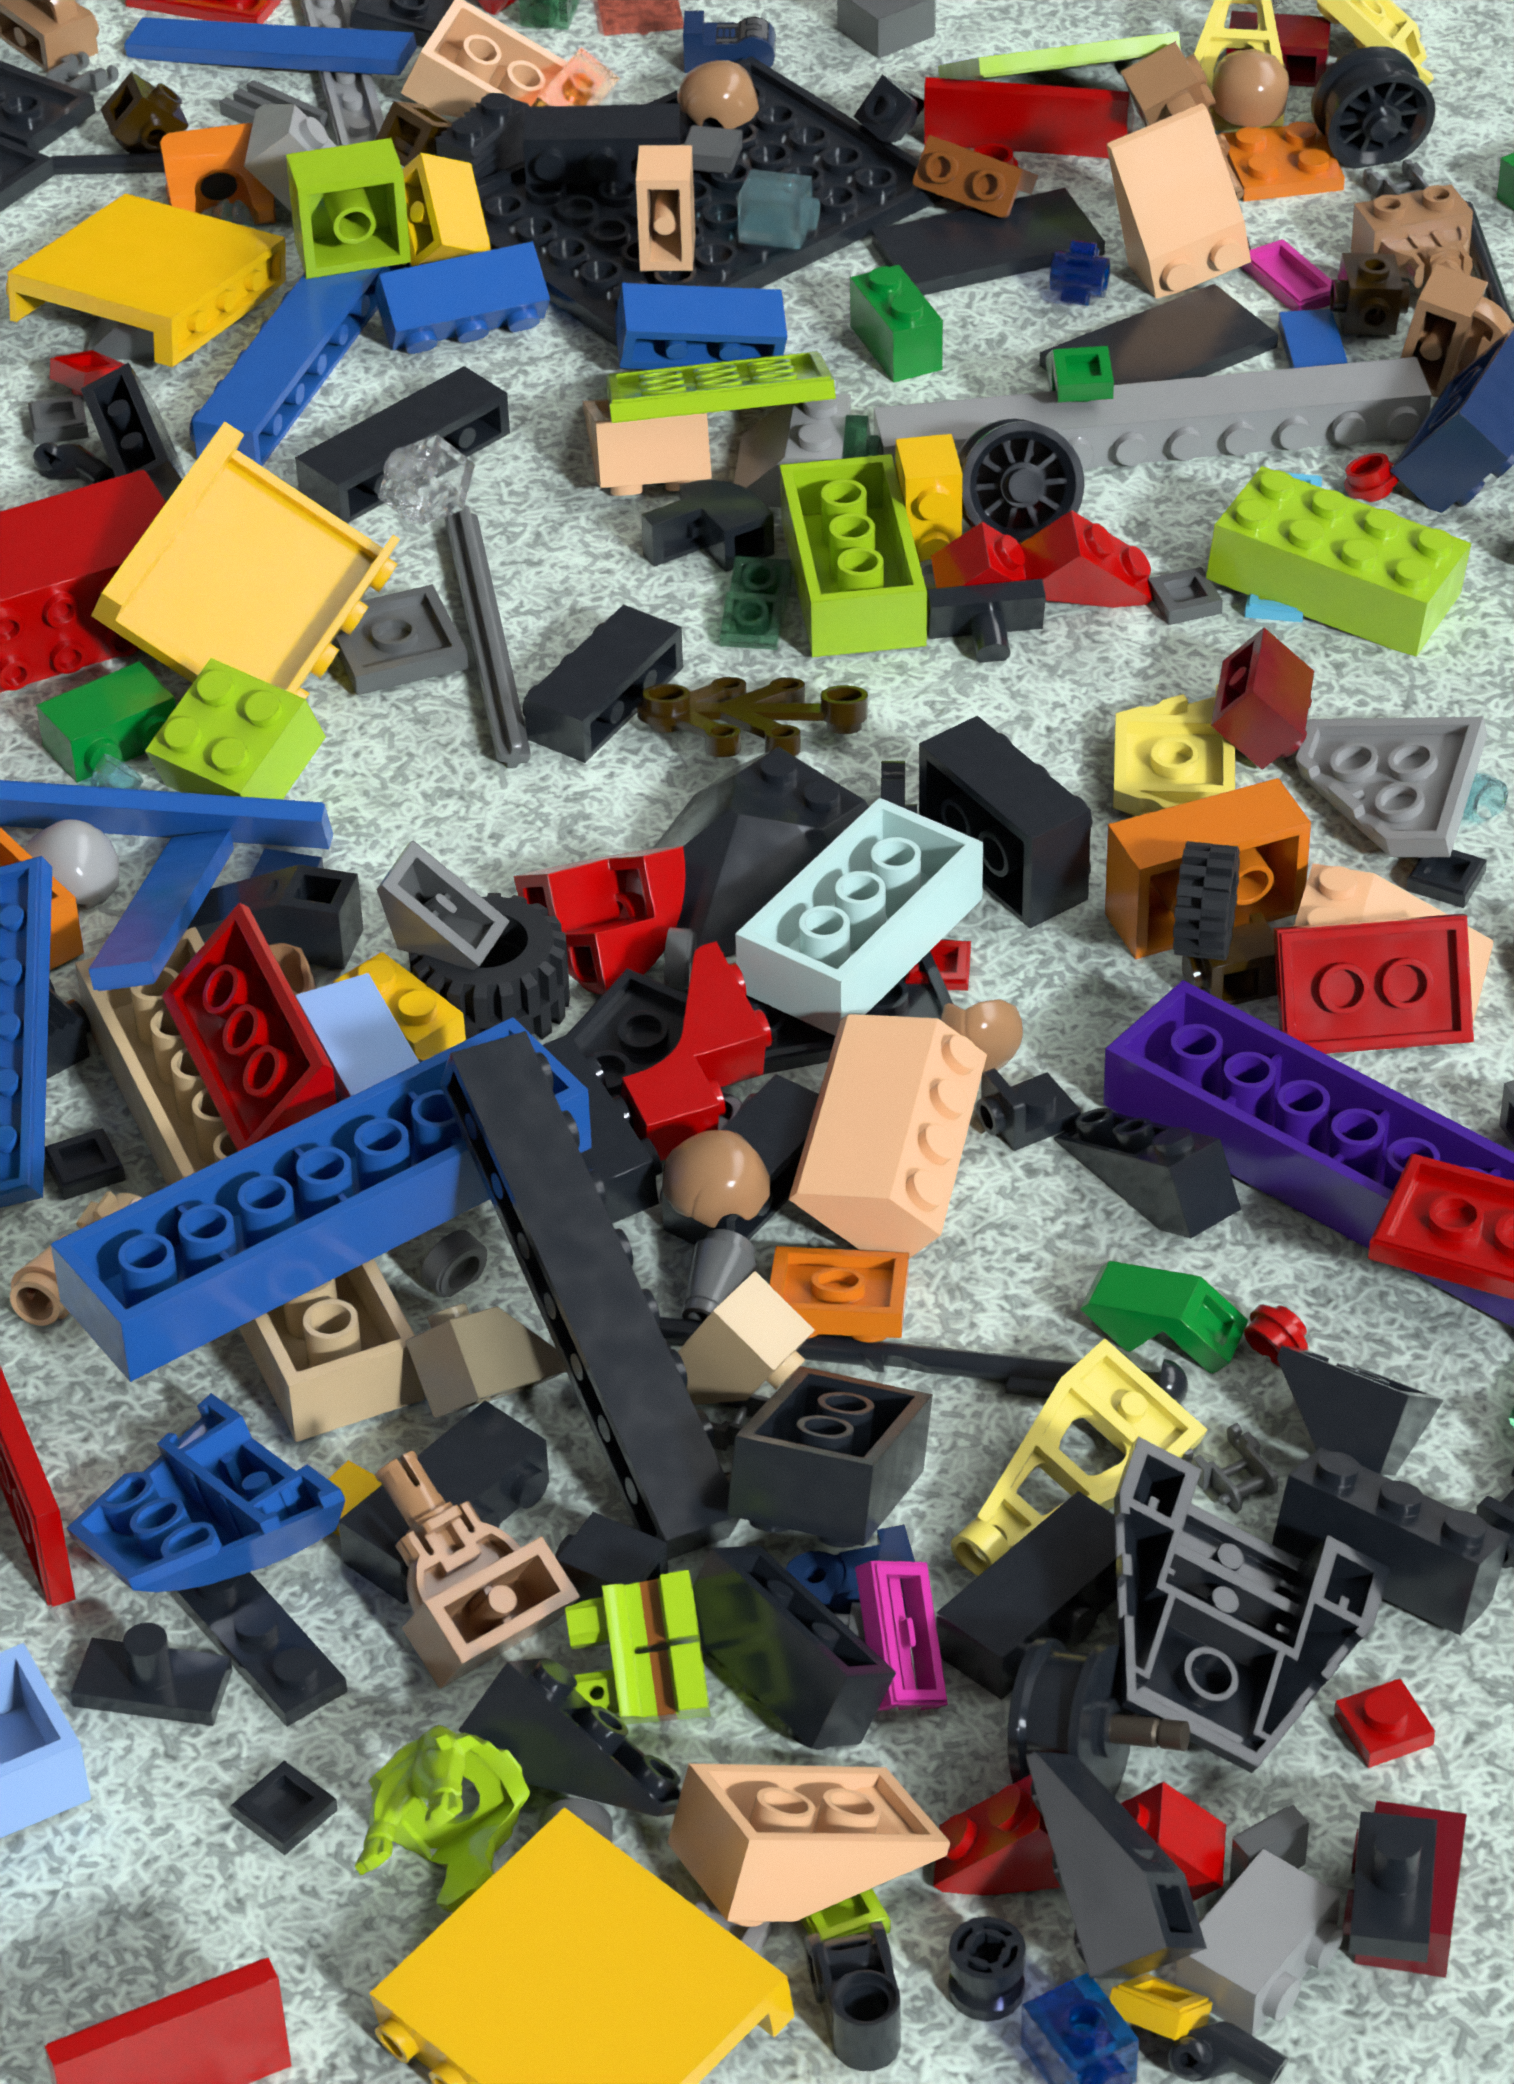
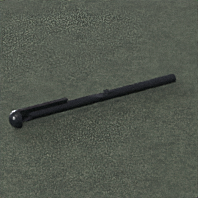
(1023, 1374)

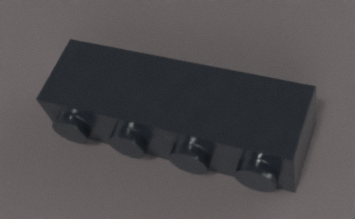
(348, 468)

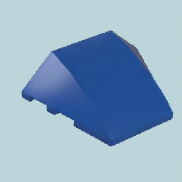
(207, 1509)

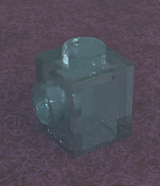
(776, 209)

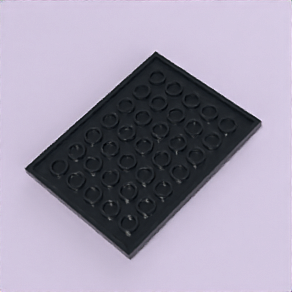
(590, 230)

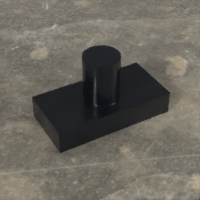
(986, 614)
(151, 1678)
(1393, 1887)

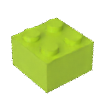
(348, 208)
(235, 737)

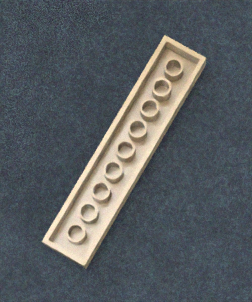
(324, 1354)

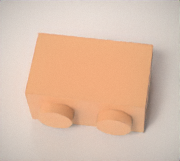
(665, 207)

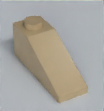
(744, 1345)

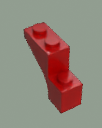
(1071, 555)
(718, 1047)
(1007, 1848)

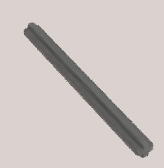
(487, 639)

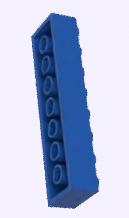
(281, 1216)

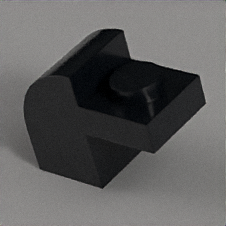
(711, 517)

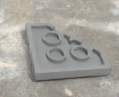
(1396, 776)

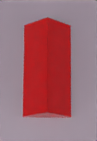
(1026, 116)
(249, 1034)

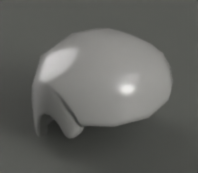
(79, 859)

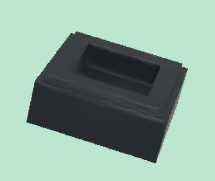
(1447, 878)
(84, 1164)
(284, 1807)

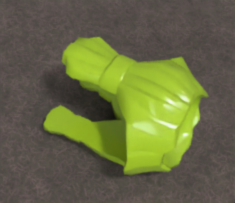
(432, 1773)

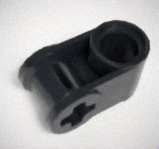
(857, 1995)

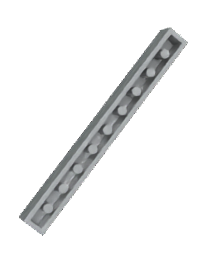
(1197, 414)

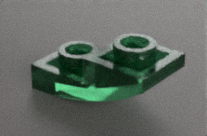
(756, 603)

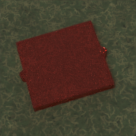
(639, 16)

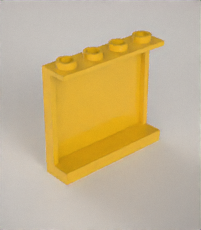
(154, 271)
(243, 575)
(576, 1976)

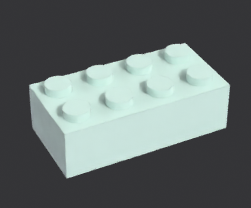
(860, 915)

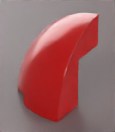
(611, 910)

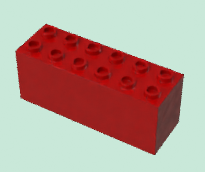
(53, 571)

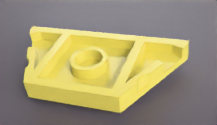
(1378, 25)
(1169, 756)

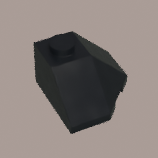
(1357, 1409)

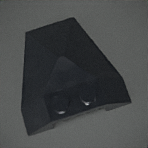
(752, 839)
(1222, 1620)

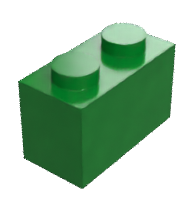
(896, 323)
(103, 717)

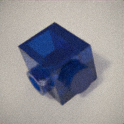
(1078, 2036)

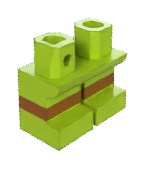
(652, 1646)

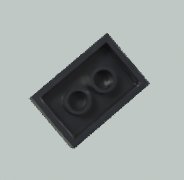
(1027, 821)
(829, 1456)

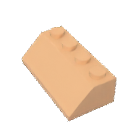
(889, 1131)

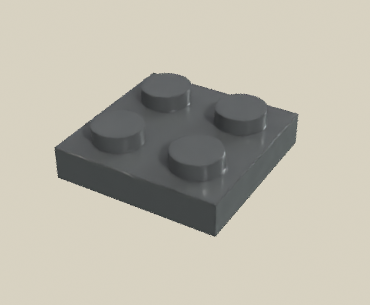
(401, 641)

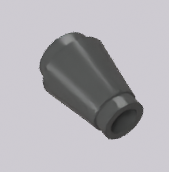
(716, 1270)

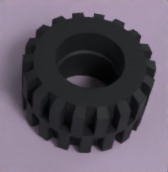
(518, 978)

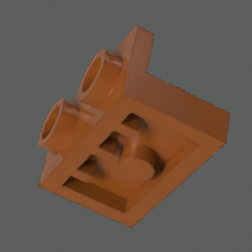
(971, 177)

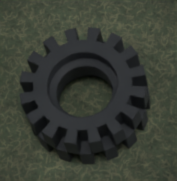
(1206, 900)

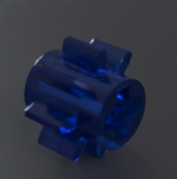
(1080, 273)

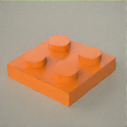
(1283, 161)
(844, 1290)

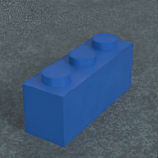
(462, 298)
(697, 325)

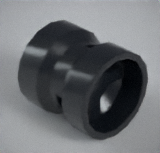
(986, 1968)

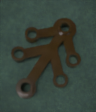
(674, 708)

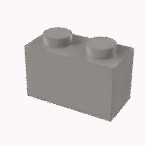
(1263, 1942)

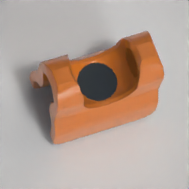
(209, 167)

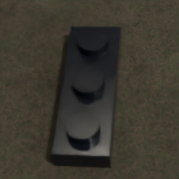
(264, 1645)

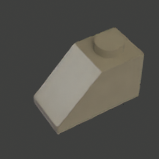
(478, 1358)

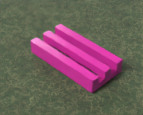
(893, 1635)

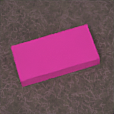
(1289, 276)

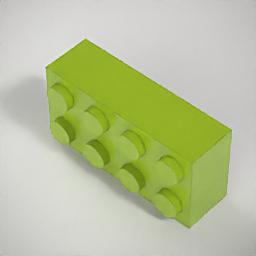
(853, 556)
(1338, 560)

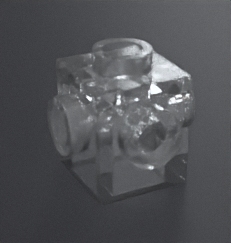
(426, 480)

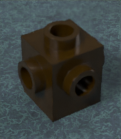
(143, 114)
(1369, 294)

